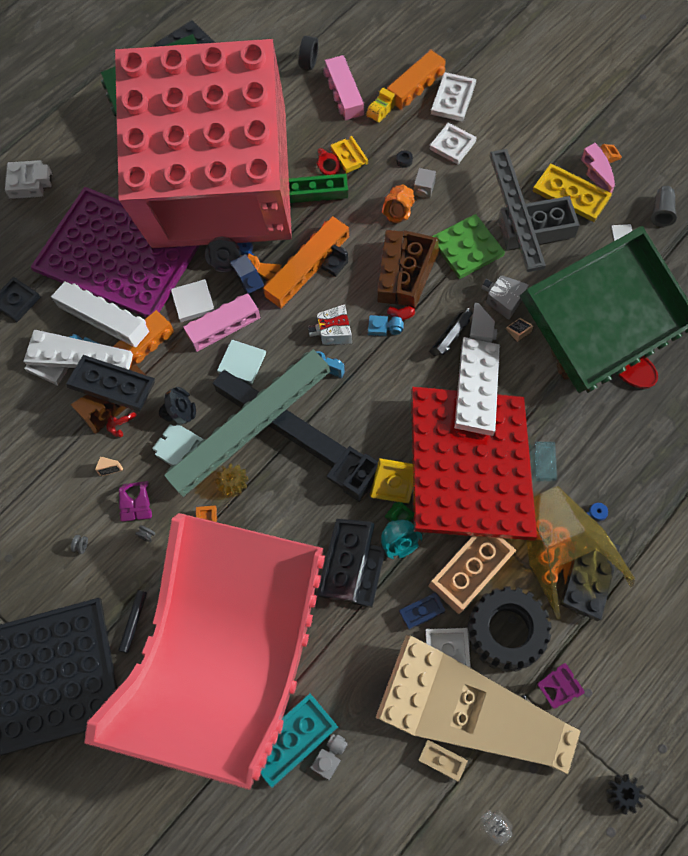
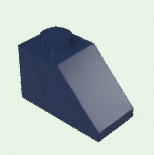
(246, 274)

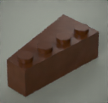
(97, 411)

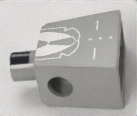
(504, 294)

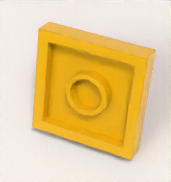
(393, 481)

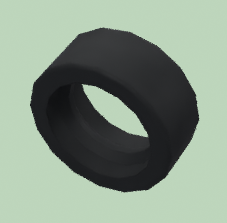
(308, 52)

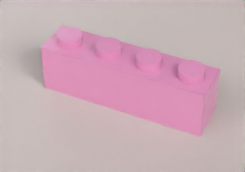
(344, 87)
(222, 322)

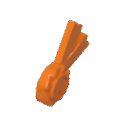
(265, 270)

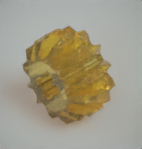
(234, 485)

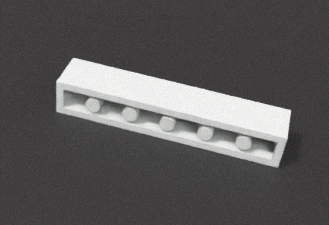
(100, 313)

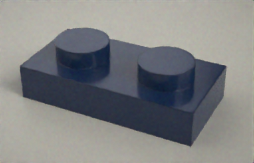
(422, 611)

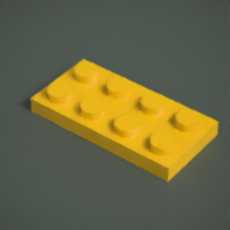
(586, 197)

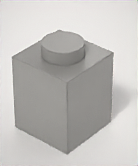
(424, 183)

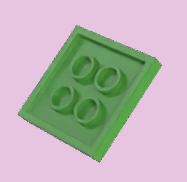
(468, 246)

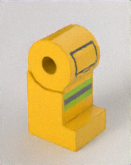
(382, 105)

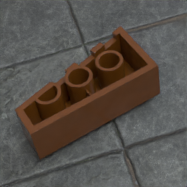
(415, 266)

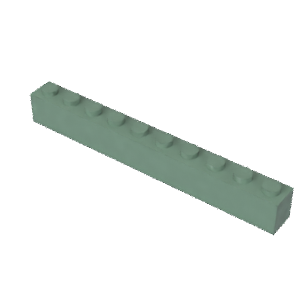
(247, 423)

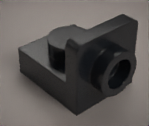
(335, 261)

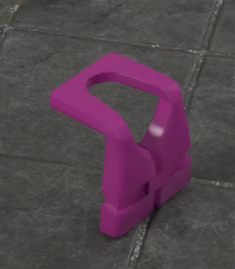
(136, 507)
(566, 686)

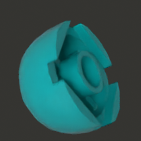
(399, 538)

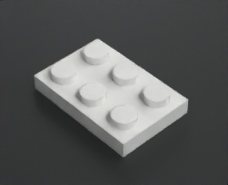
(453, 96)

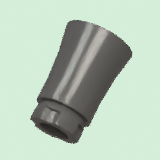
(664, 208)

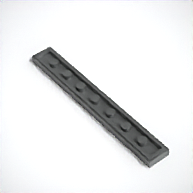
(517, 211)

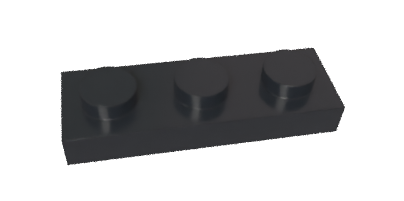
(451, 332)
(370, 576)

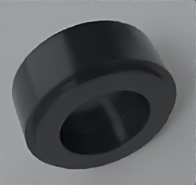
(404, 159)

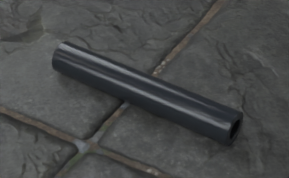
(132, 621)

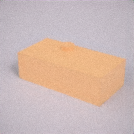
(471, 570)

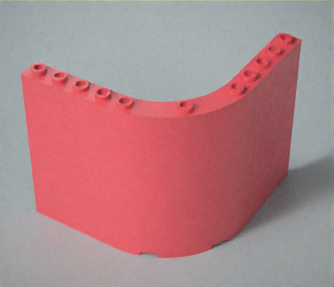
(219, 655)

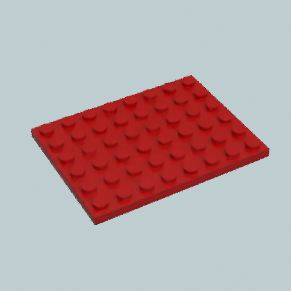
(469, 478)

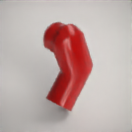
(404, 313)

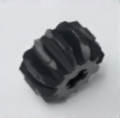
(625, 804)

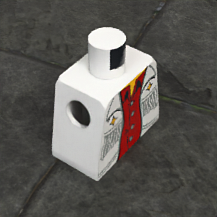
(332, 326)

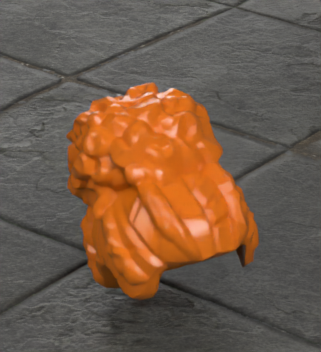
(398, 204)

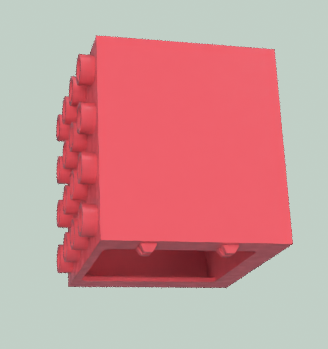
(203, 143)

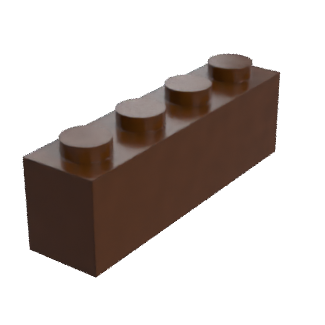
(390, 267)

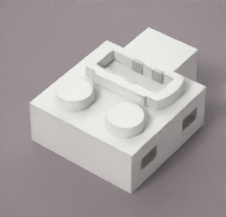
(27, 179)

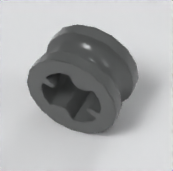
(145, 533)
(79, 544)

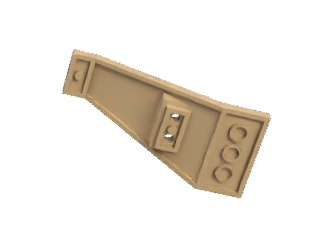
(430, 694)

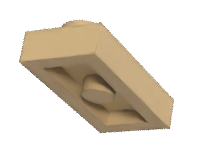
(443, 760)

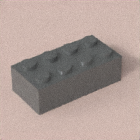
(550, 218)

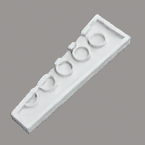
(63, 351)

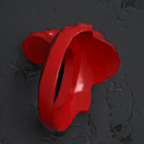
(323, 155)
(114, 422)

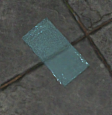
(545, 461)

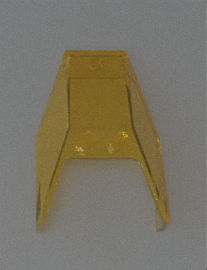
(565, 535)

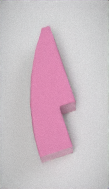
(598, 167)

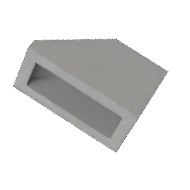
(482, 325)

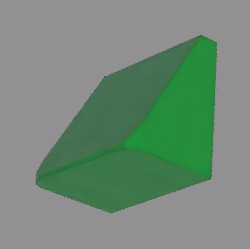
(399, 512)

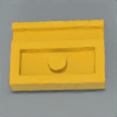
(349, 154)

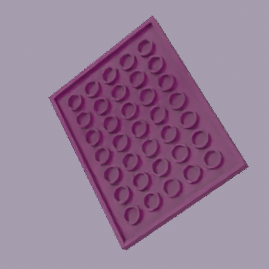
(109, 256)

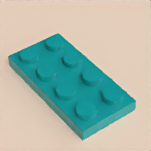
(301, 733)

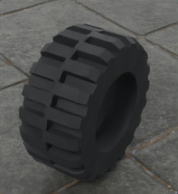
(528, 609)

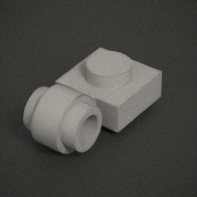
(326, 762)

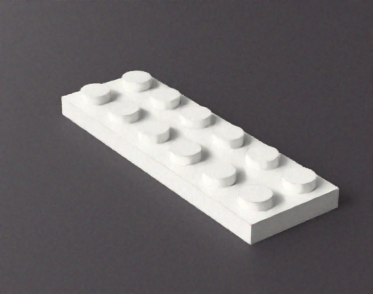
(477, 387)

